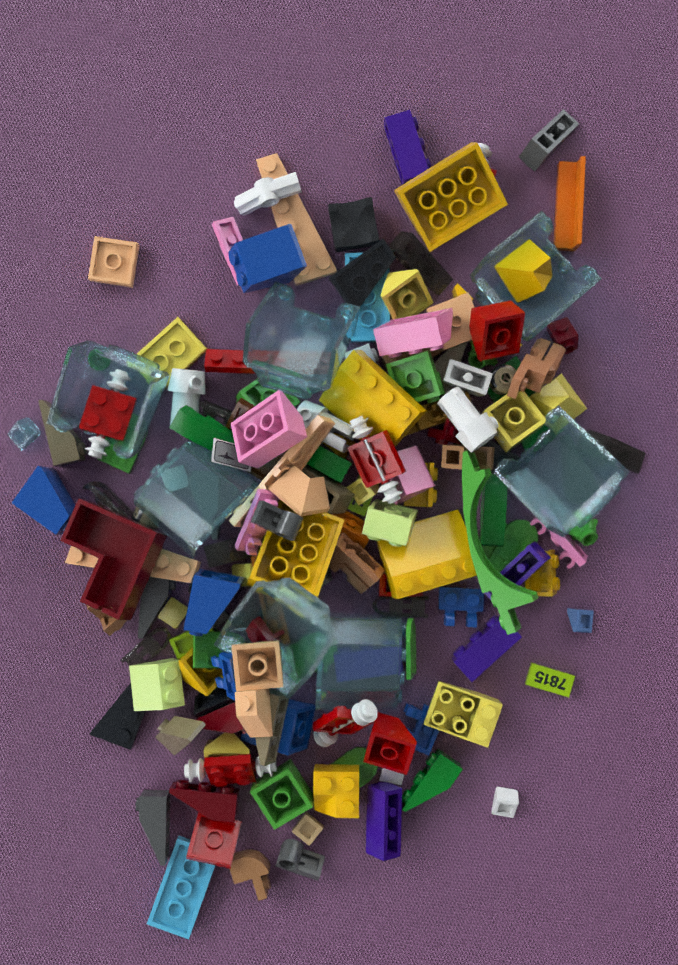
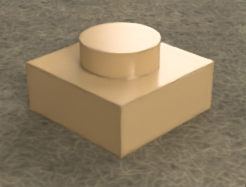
(307, 828)

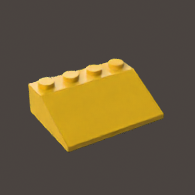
(451, 196)
(369, 392)
(432, 558)
(302, 559)

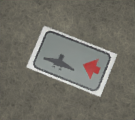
(225, 454)

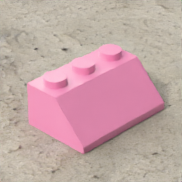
(414, 333)
(267, 430)

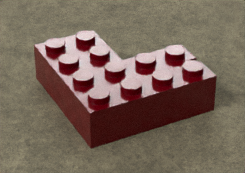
(124, 556)

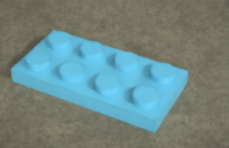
(372, 311)
(180, 892)

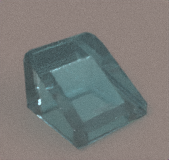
(24, 433)

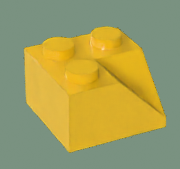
(336, 790)

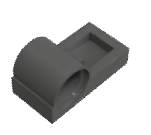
(277, 520)
(299, 860)

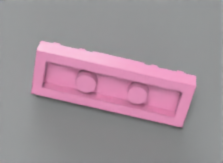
(227, 235)
(251, 534)
(571, 548)

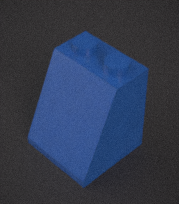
(267, 259)
(46, 500)
(208, 599)
(295, 730)

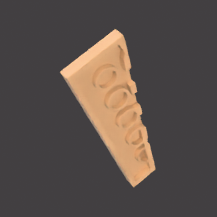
(292, 211)
(296, 455)
(168, 565)

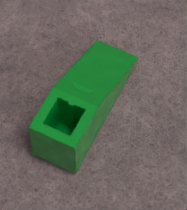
(434, 779)

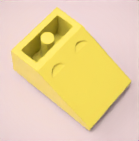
(463, 713)

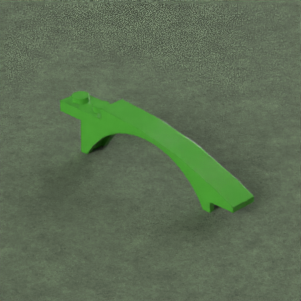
(505, 593)

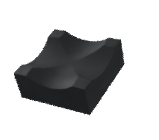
(353, 225)

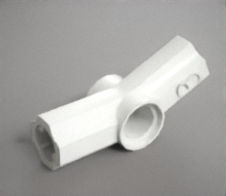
(267, 193)

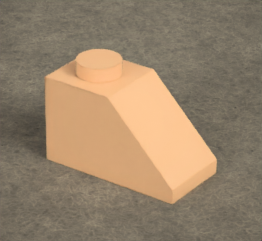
(254, 712)

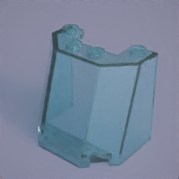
(561, 292)
(294, 346)
(90, 365)
(563, 475)
(192, 495)
(296, 611)
(362, 662)

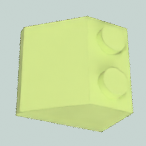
(389, 522)
(156, 685)

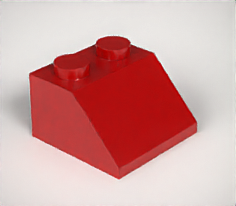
(496, 329)
(390, 744)

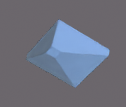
(580, 619)

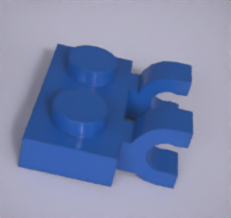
(463, 600)
(225, 662)
(423, 734)

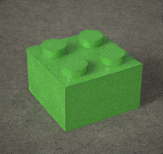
(282, 795)

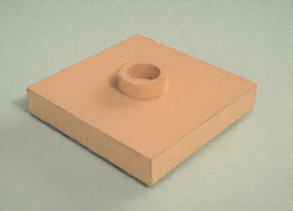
(113, 261)
(461, 319)

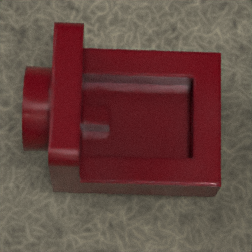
(564, 334)
(446, 435)
(259, 632)

